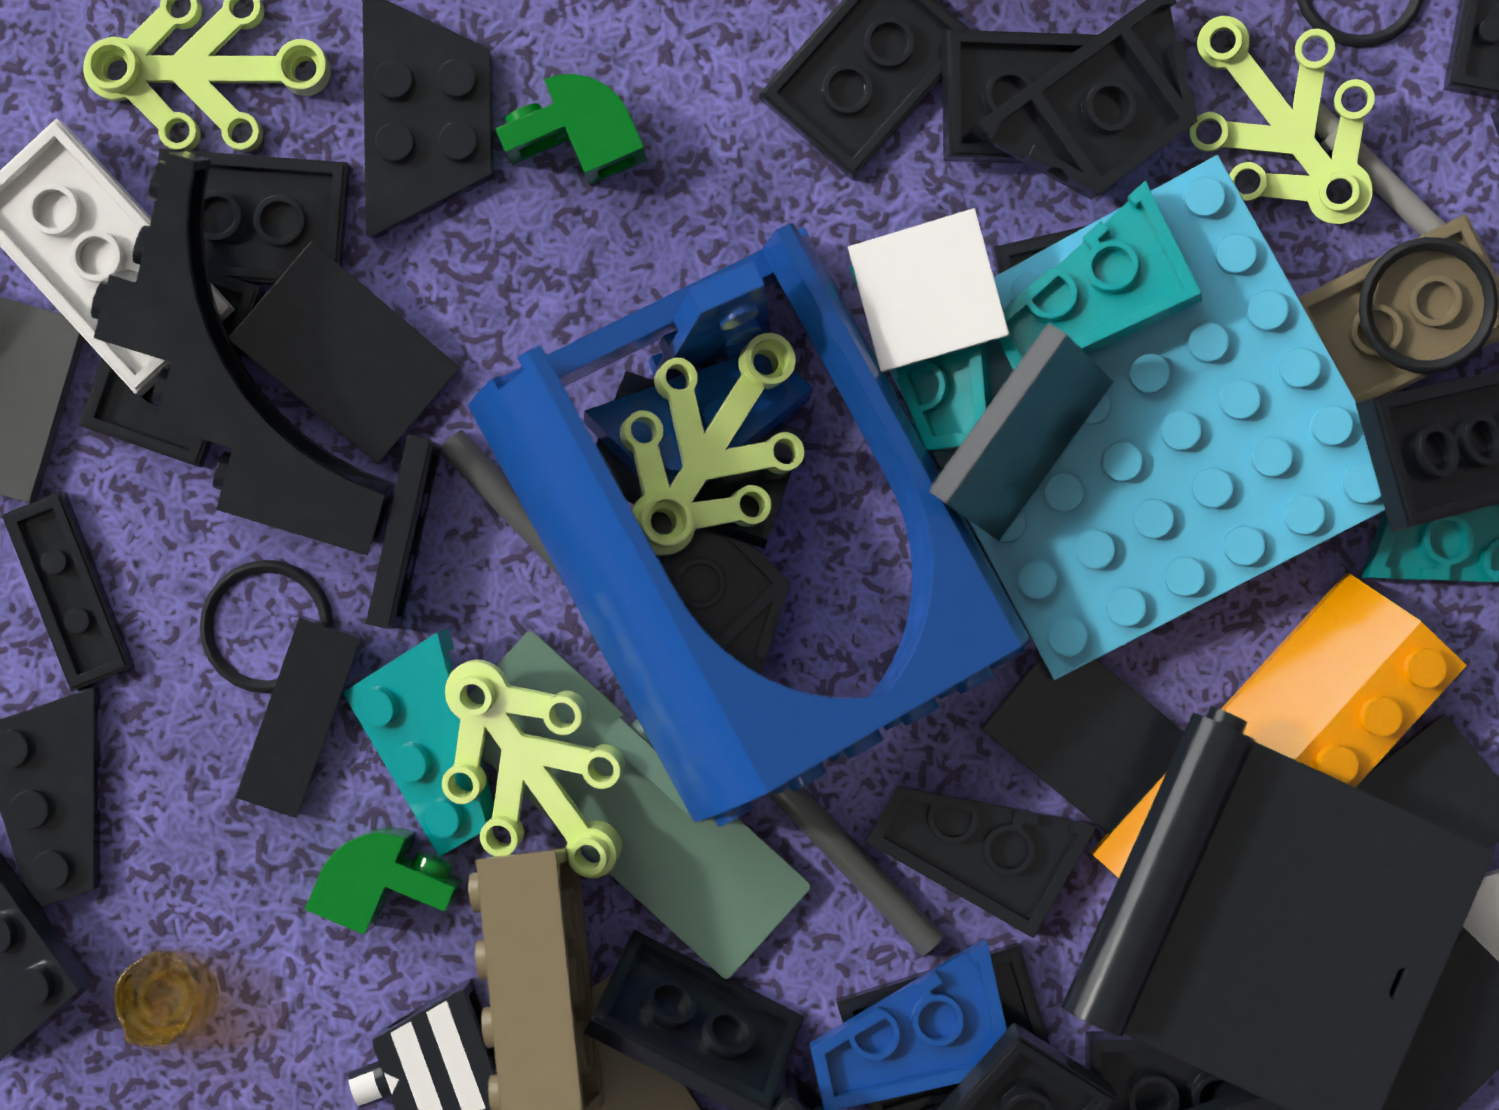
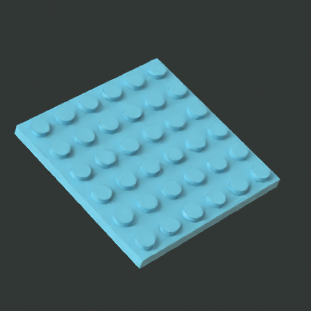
(1202, 457)

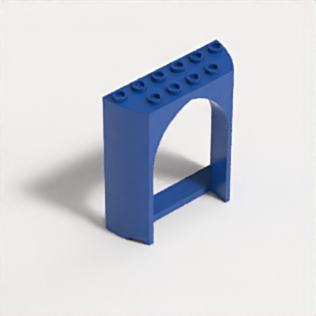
(707, 715)

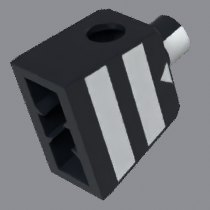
(431, 1057)

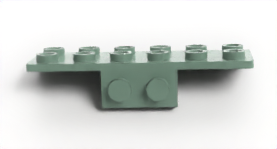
(703, 881)

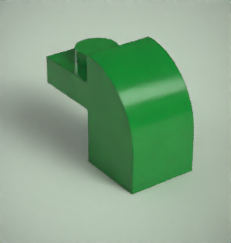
(584, 114)
(364, 871)

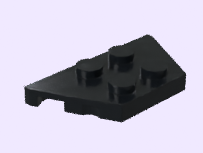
(1101, 104)
(422, 115)
(727, 591)

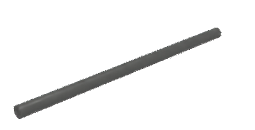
(797, 805)

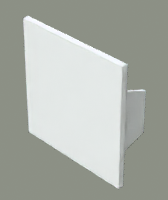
(928, 290)

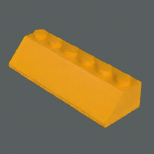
(1330, 693)

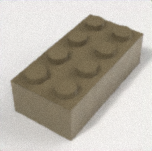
(536, 982)

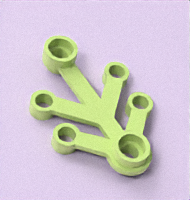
(196, 68)
(1290, 129)
(705, 453)
(527, 760)

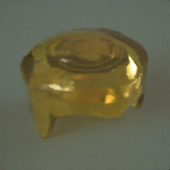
(165, 999)

